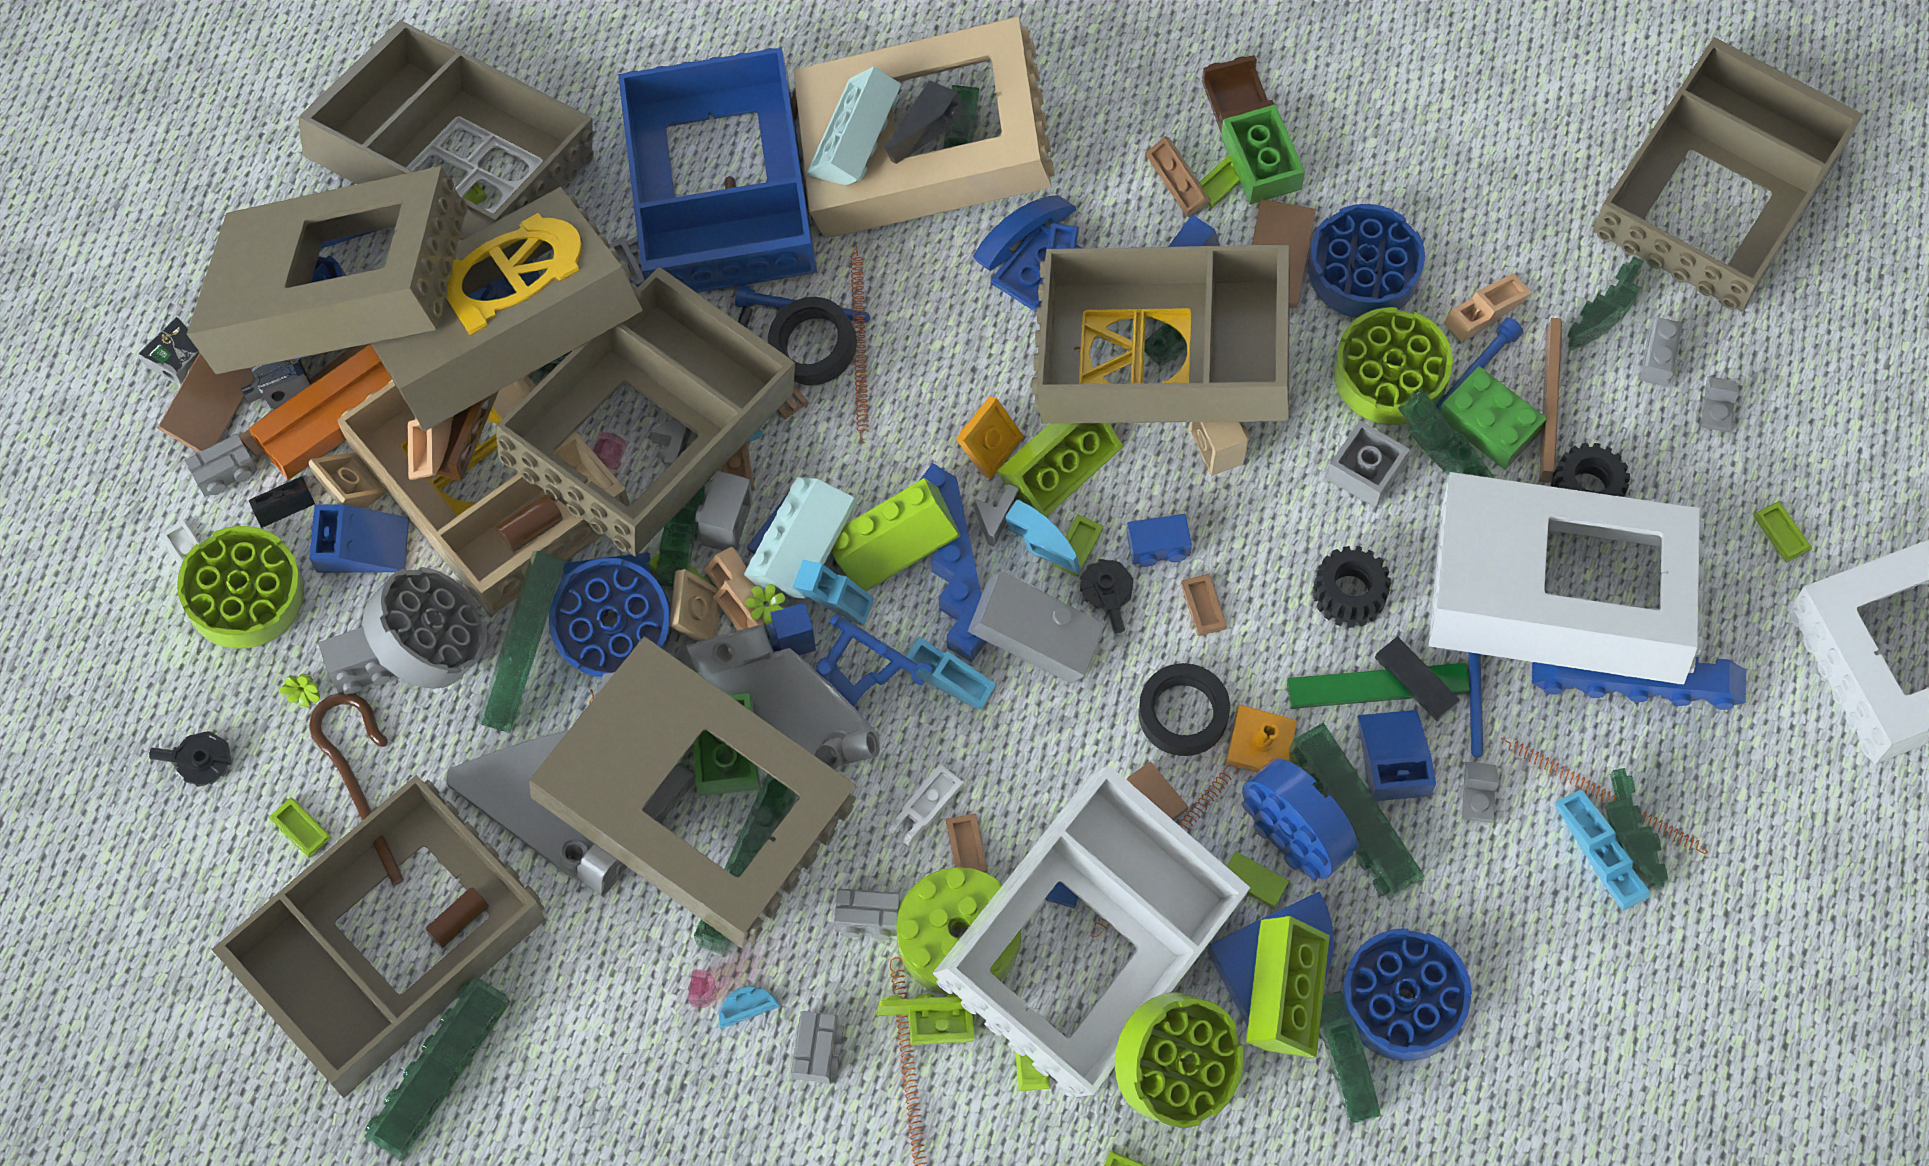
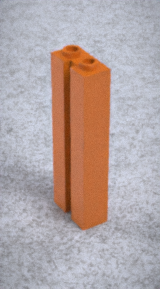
(308, 422)

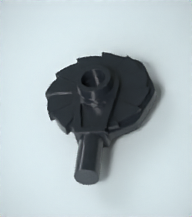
(1109, 587)
(199, 758)

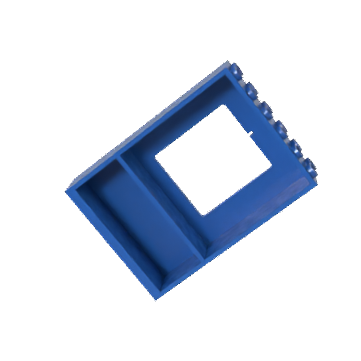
(726, 233)

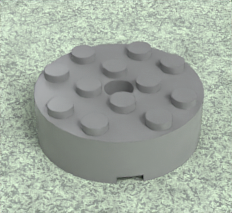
(424, 628)

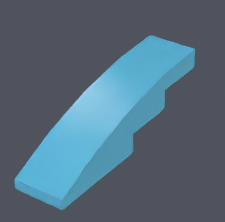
(1602, 850)

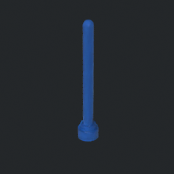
(747, 297)
(1507, 332)
(1476, 721)

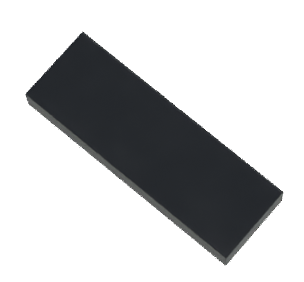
(1417, 678)

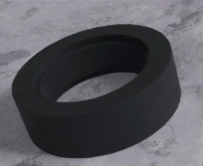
(811, 308)
(1192, 676)

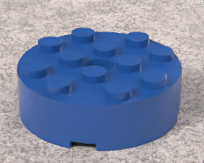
(1372, 235)
(589, 594)
(1299, 819)
(1403, 1026)

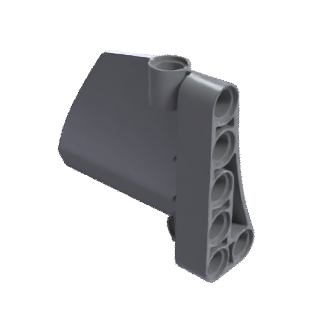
(501, 790)

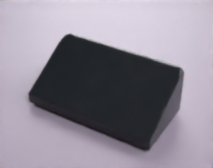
(281, 502)

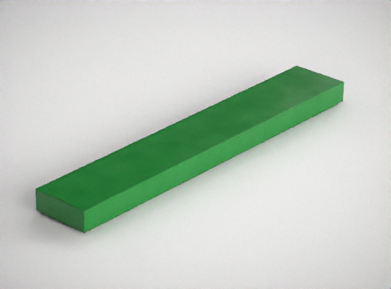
(1365, 687)

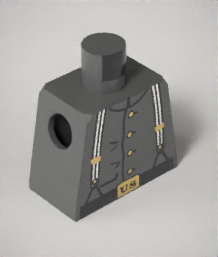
(277, 382)

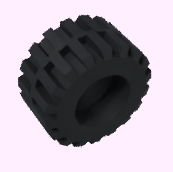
(1596, 462)
(1347, 607)

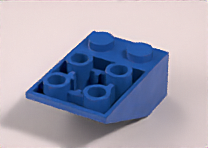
(357, 540)
(1396, 755)

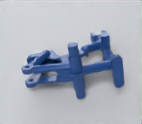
(828, 667)

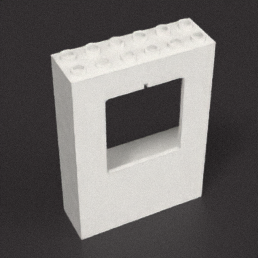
(1494, 580)
(1845, 651)
(1139, 878)

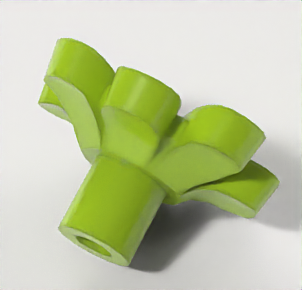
(761, 599)
(300, 690)

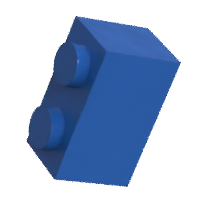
(1159, 540)
(792, 630)

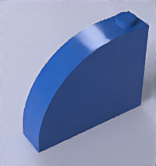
(1237, 952)

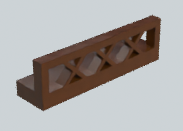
(464, 436)

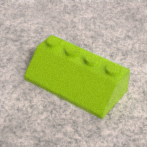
(1059, 462)
(894, 535)
(1288, 987)

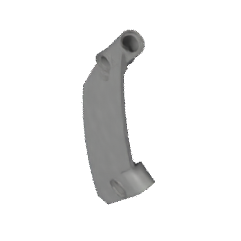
(785, 694)

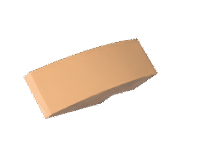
(1486, 307)
(427, 448)
(734, 588)

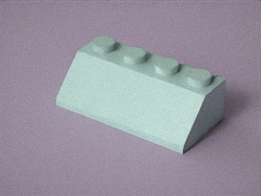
(855, 127)
(800, 531)

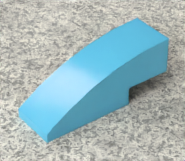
(1041, 536)
(833, 591)
(951, 674)

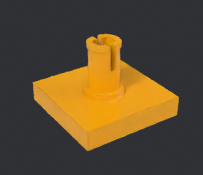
(989, 437)
(1259, 738)

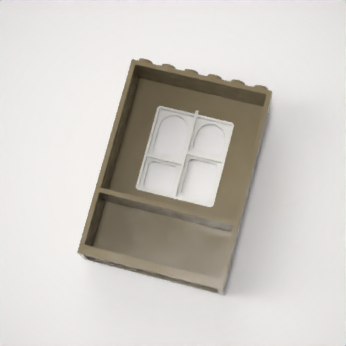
(414, 94)

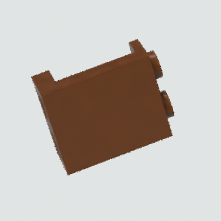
(1234, 88)

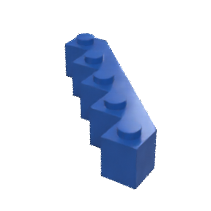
(957, 567)
(1717, 683)

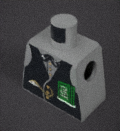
(170, 352)

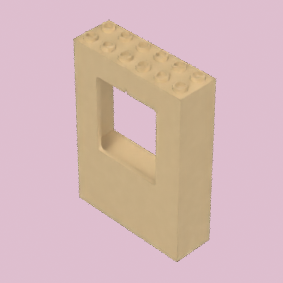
(942, 178)

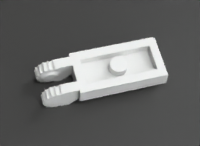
(927, 803)

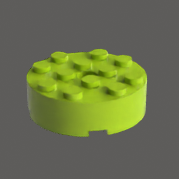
(1387, 359)
(253, 612)
(937, 907)
(1178, 1059)

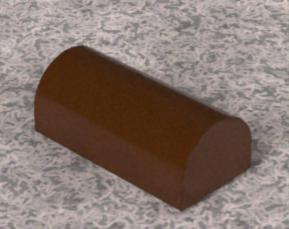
(530, 523)
(456, 917)

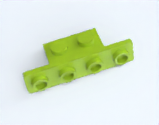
(931, 1018)

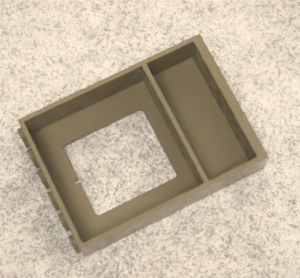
(1751, 124)
(259, 287)
(680, 358)
(632, 743)
(324, 986)

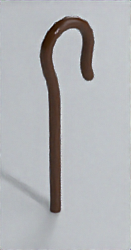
(345, 770)

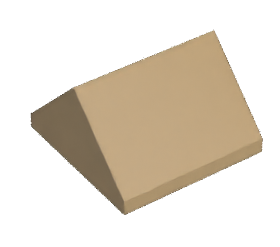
(347, 480)

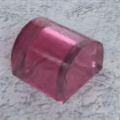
(610, 449)
(702, 989)

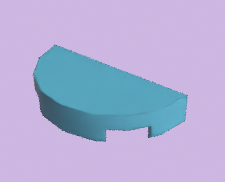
(745, 1004)

